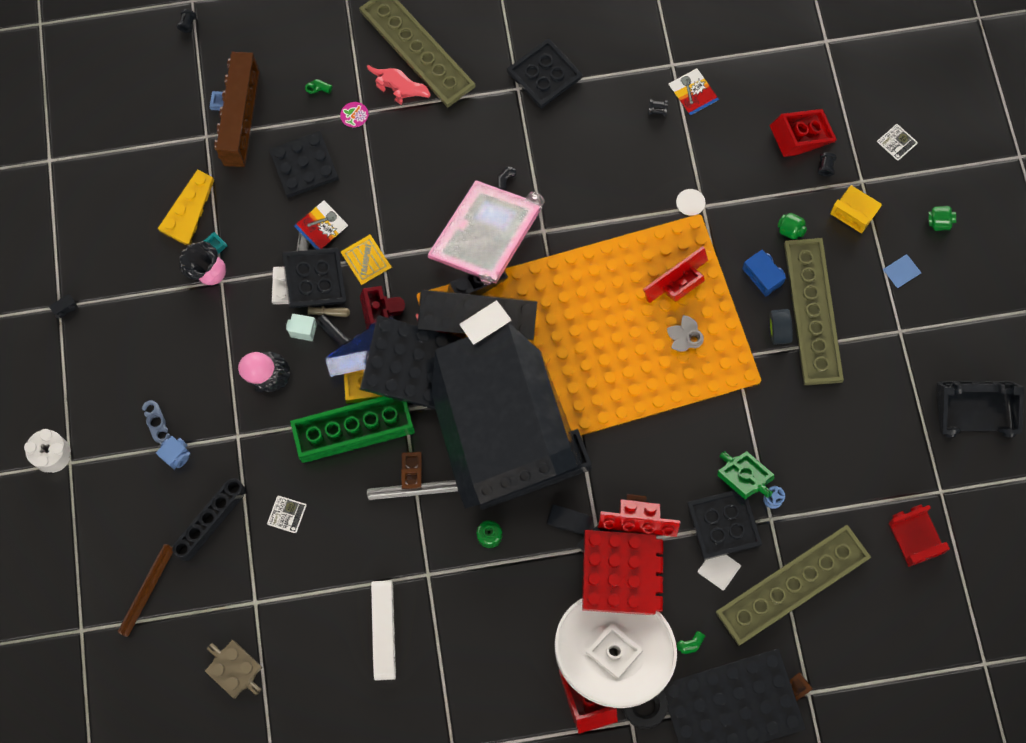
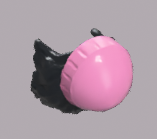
(202, 263)
(264, 371)

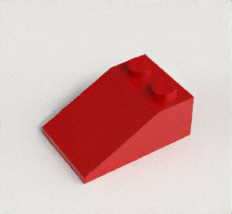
(802, 131)
(586, 713)

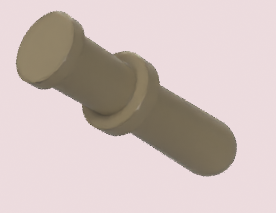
(340, 312)

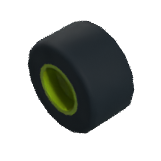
(781, 326)

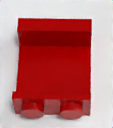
(917, 535)

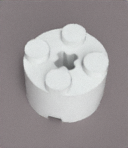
(40, 444)

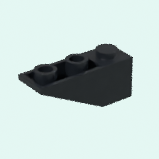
(473, 285)

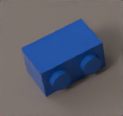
(764, 272)

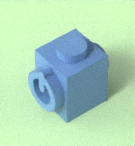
(174, 452)

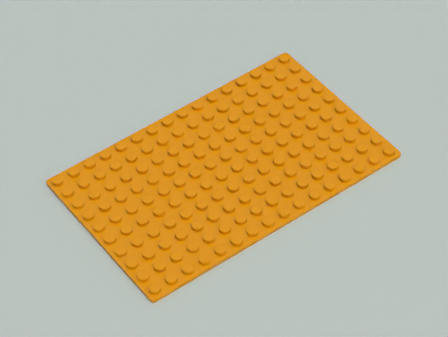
(611, 345)

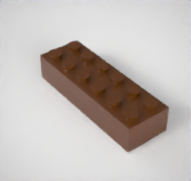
(237, 109)

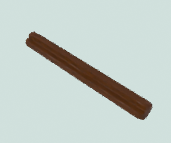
(145, 590)

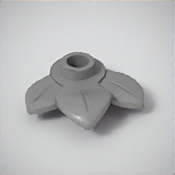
(683, 333)

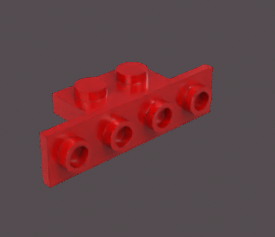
(679, 279)
(639, 518)

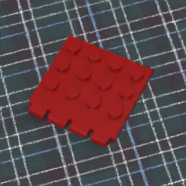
(622, 573)

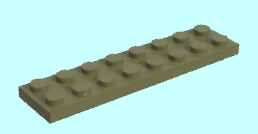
(418, 49)
(813, 312)
(793, 585)

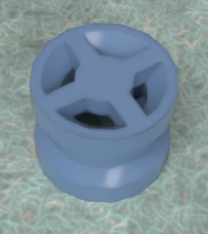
(778, 494)

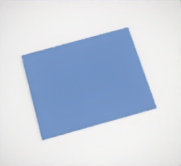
(902, 271)

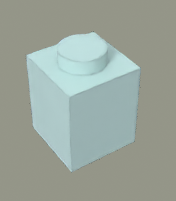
(301, 327)

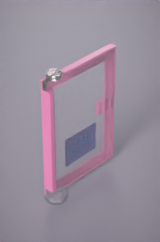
(486, 231)

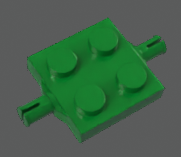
(745, 475)

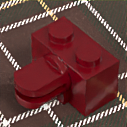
(376, 304)

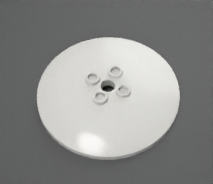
(619, 681)

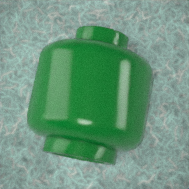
(941, 218)
(792, 226)
(490, 539)

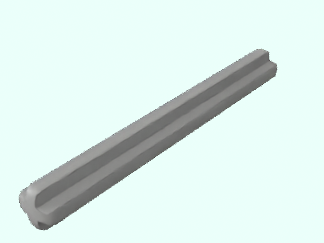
(397, 491)

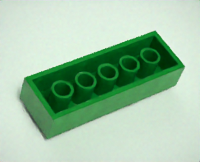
(351, 427)

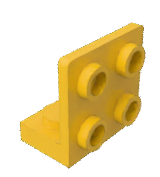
(855, 209)

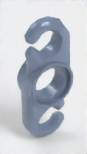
(150, 416)

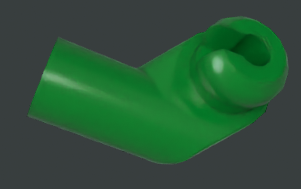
(318, 85)
(692, 645)

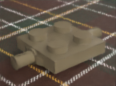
(233, 669)

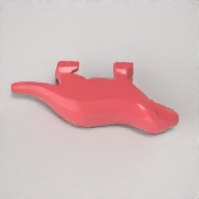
(399, 82)

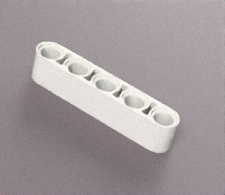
(383, 630)

